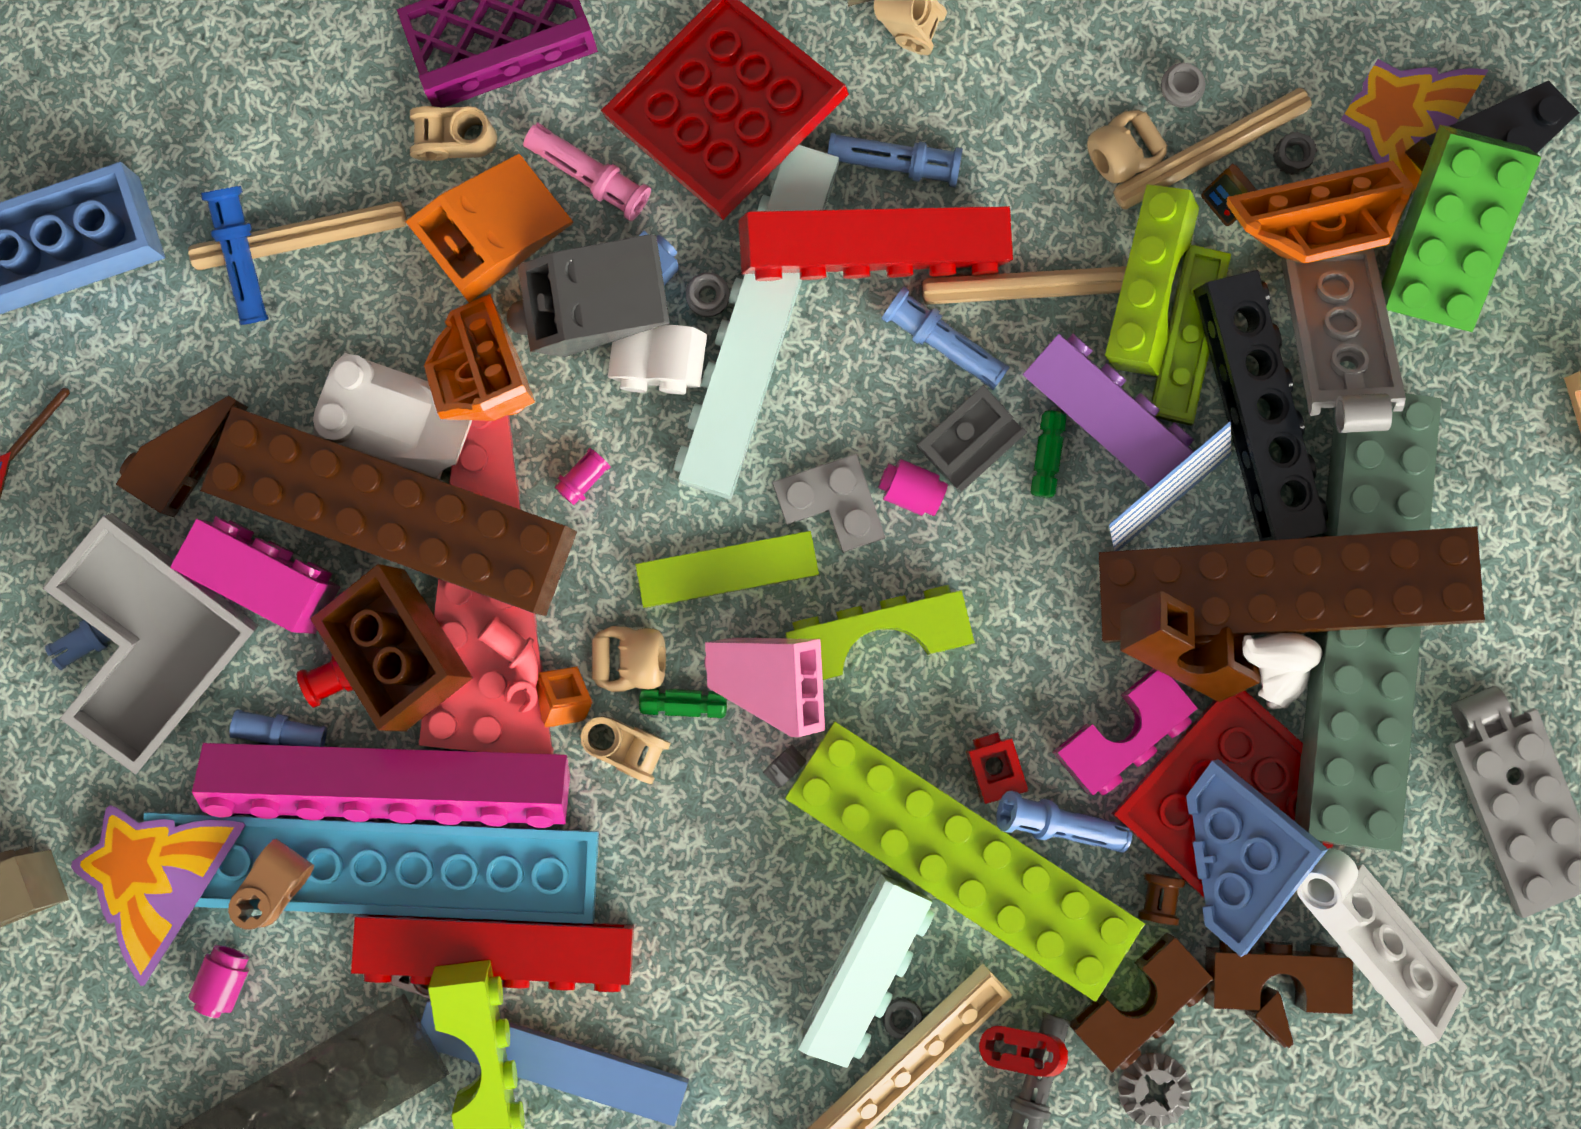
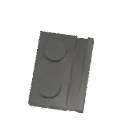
(971, 439)

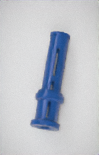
(232, 233)

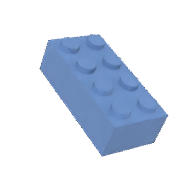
(74, 235)

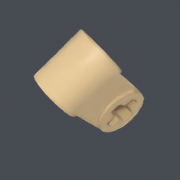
(911, 22)
(441, 133)
(627, 748)

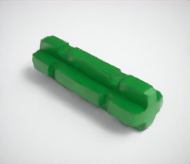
(1048, 454)
(682, 703)

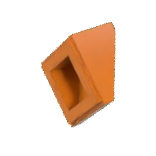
(562, 697)

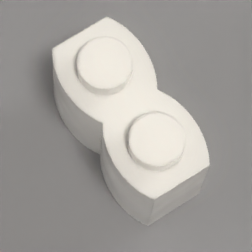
(659, 357)

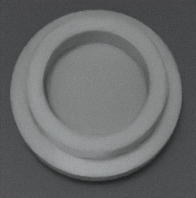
(1183, 85)

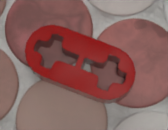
(1024, 1041)

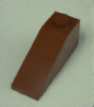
(175, 461)

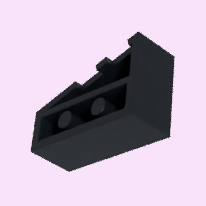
(1524, 119)

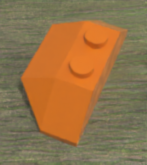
(1327, 212)
(476, 366)

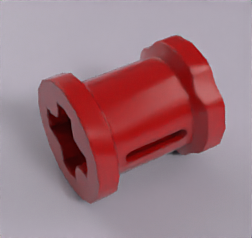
(322, 682)

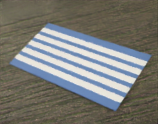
(1171, 488)

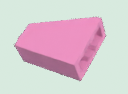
(771, 680)

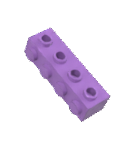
(1107, 411)

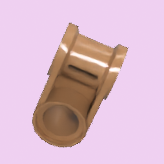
(273, 880)

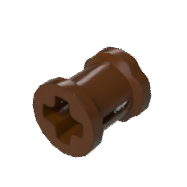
(1171, 888)

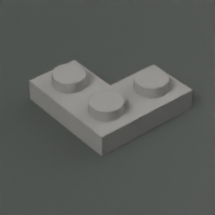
(837, 489)

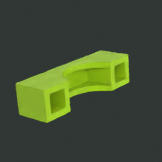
(1141, 314)
(935, 623)
(466, 1006)

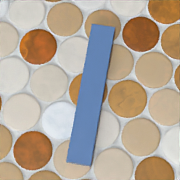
(579, 1071)

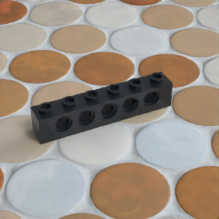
(1240, 394)

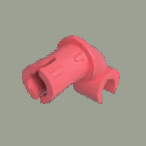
(519, 654)

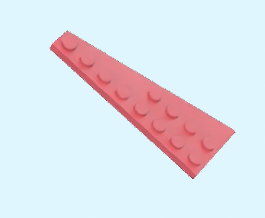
(476, 713)

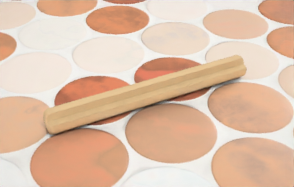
(1214, 147)
(306, 233)
(1023, 285)

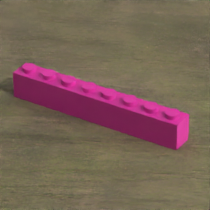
(382, 784)

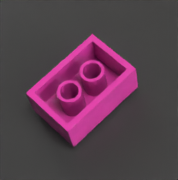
(255, 573)

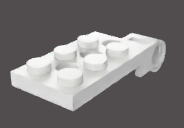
(1421, 1003)

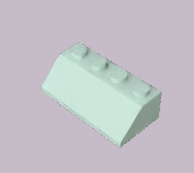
(864, 971)

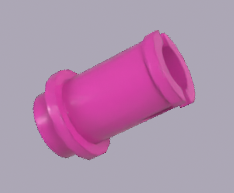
(582, 477)

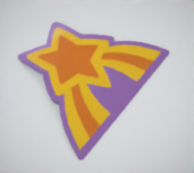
(1407, 106)
(152, 879)

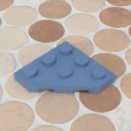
(1245, 855)

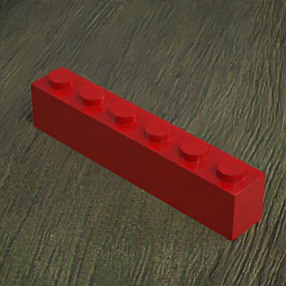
(874, 240)
(517, 950)

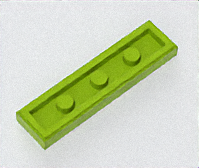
(1186, 350)
(727, 569)

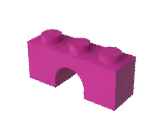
(1158, 710)

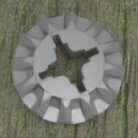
(1133, 1088)

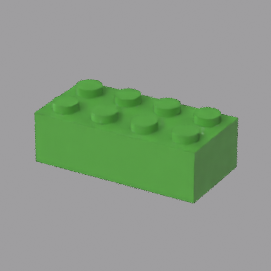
(1457, 227)

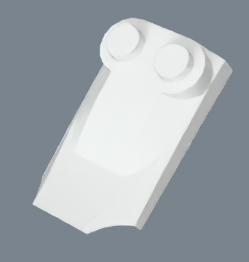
(387, 417)

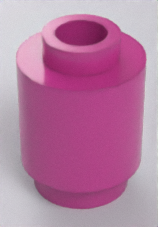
(912, 488)
(219, 981)

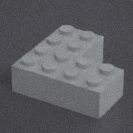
(168, 634)

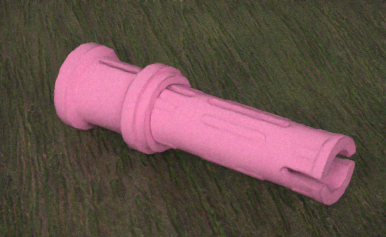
(603, 180)

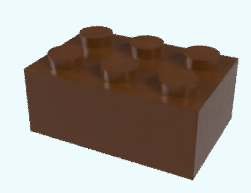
(391, 648)

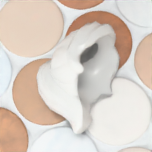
(1283, 665)

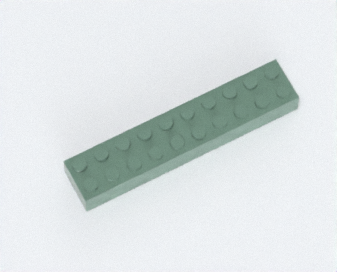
(1366, 680)

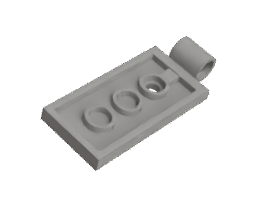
(1340, 318)
(1527, 823)

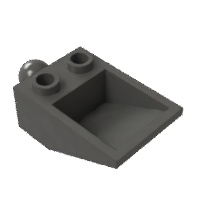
(590, 296)

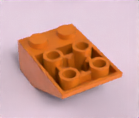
(489, 225)

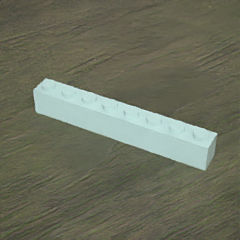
(750, 341)

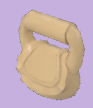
(1117, 152)
(640, 658)

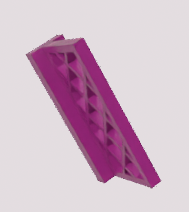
(500, 63)

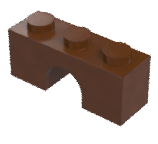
(1162, 636)
(1319, 976)
(1173, 982)

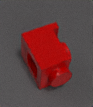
(1009, 778)

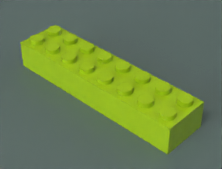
(964, 861)

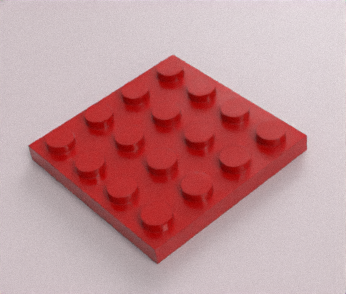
(724, 103)
(1242, 738)

